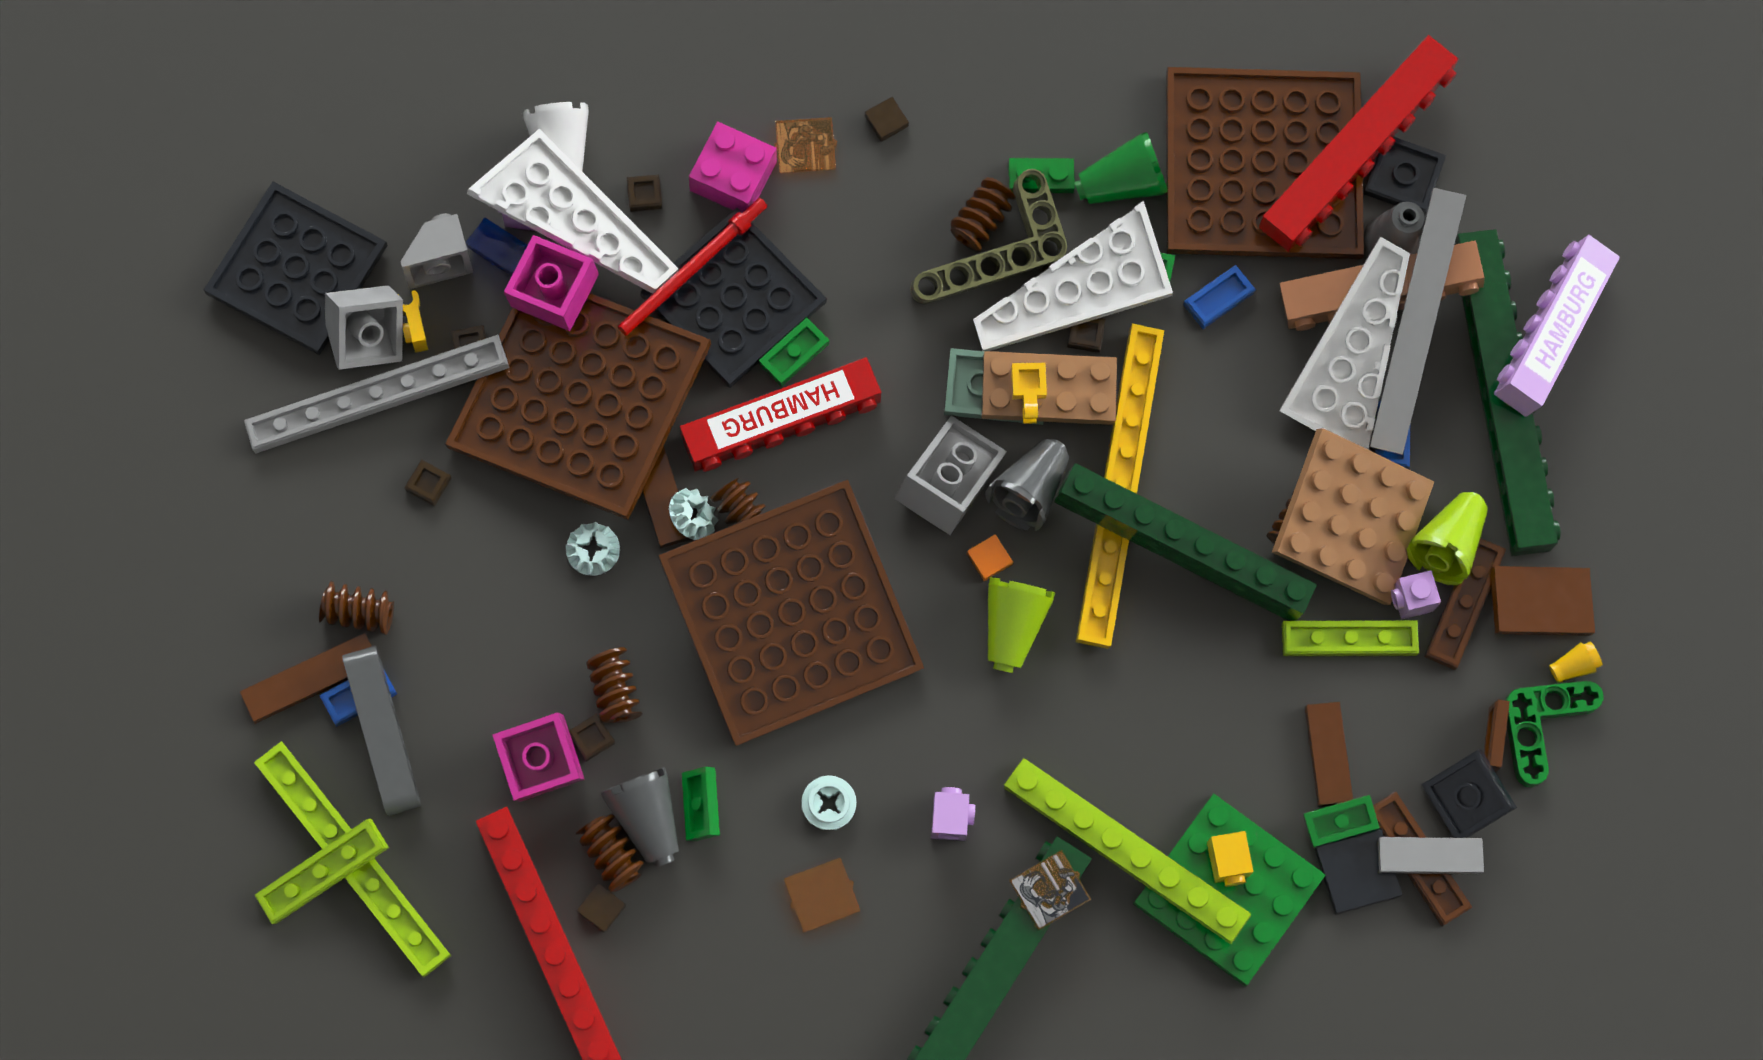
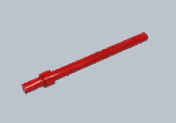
(737, 226)

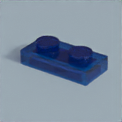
(496, 246)

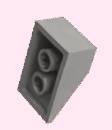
(950, 475)

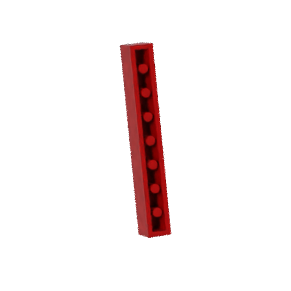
(1359, 143)
(547, 937)

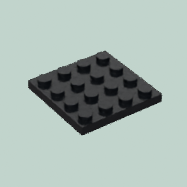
(289, 261)
(740, 300)

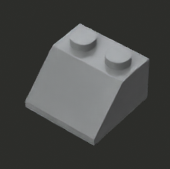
(436, 253)
(365, 326)

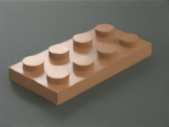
(1077, 388)

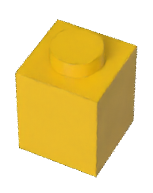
(1230, 858)

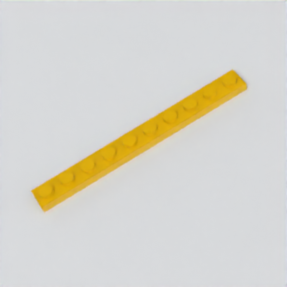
(1124, 469)

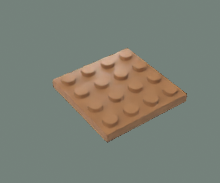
(1353, 516)

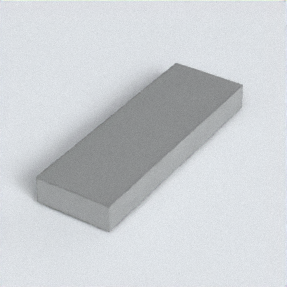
(1430, 855)

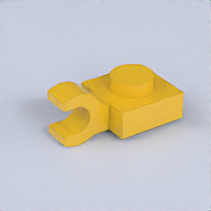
(414, 329)
(1029, 385)

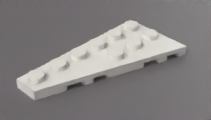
(560, 202)
(1094, 280)
(1348, 366)

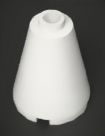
(563, 126)

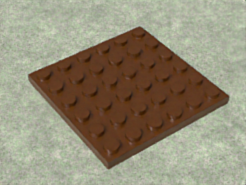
(1240, 145)
(582, 404)
(791, 612)

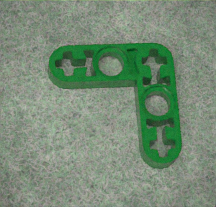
(1539, 710)

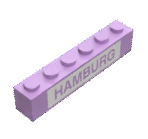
(1555, 325)

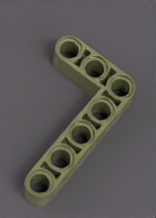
(1002, 256)

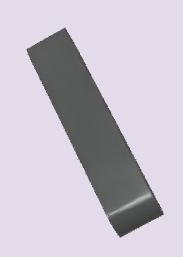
(381, 731)

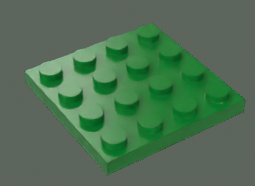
(1271, 893)

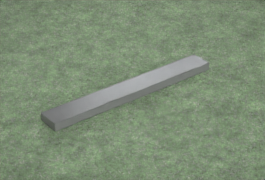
(1418, 321)
(376, 394)

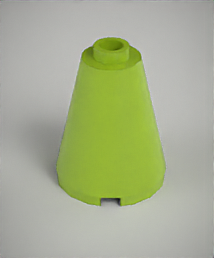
(1450, 539)
(1014, 621)

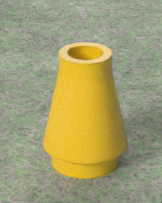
(1577, 662)

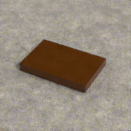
(1542, 600)

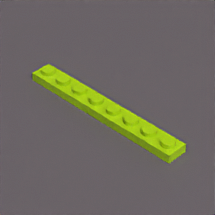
(1127, 851)
(368, 881)

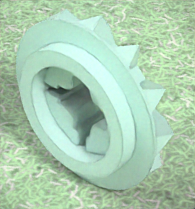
(681, 511)
(603, 559)
(828, 787)

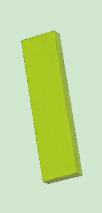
(1350, 638)
(321, 871)

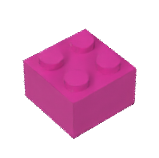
(732, 168)
(551, 282)
(538, 757)

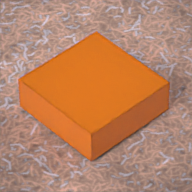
(989, 557)

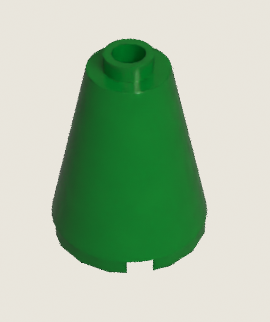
(1123, 174)

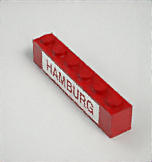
(780, 415)

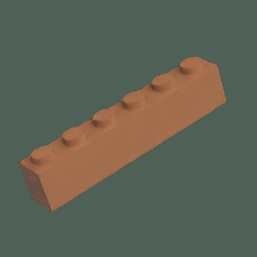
(1319, 296)

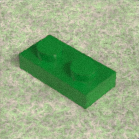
(1057, 171)
(794, 352)
(700, 804)
(1341, 820)

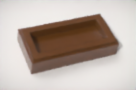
(1496, 733)

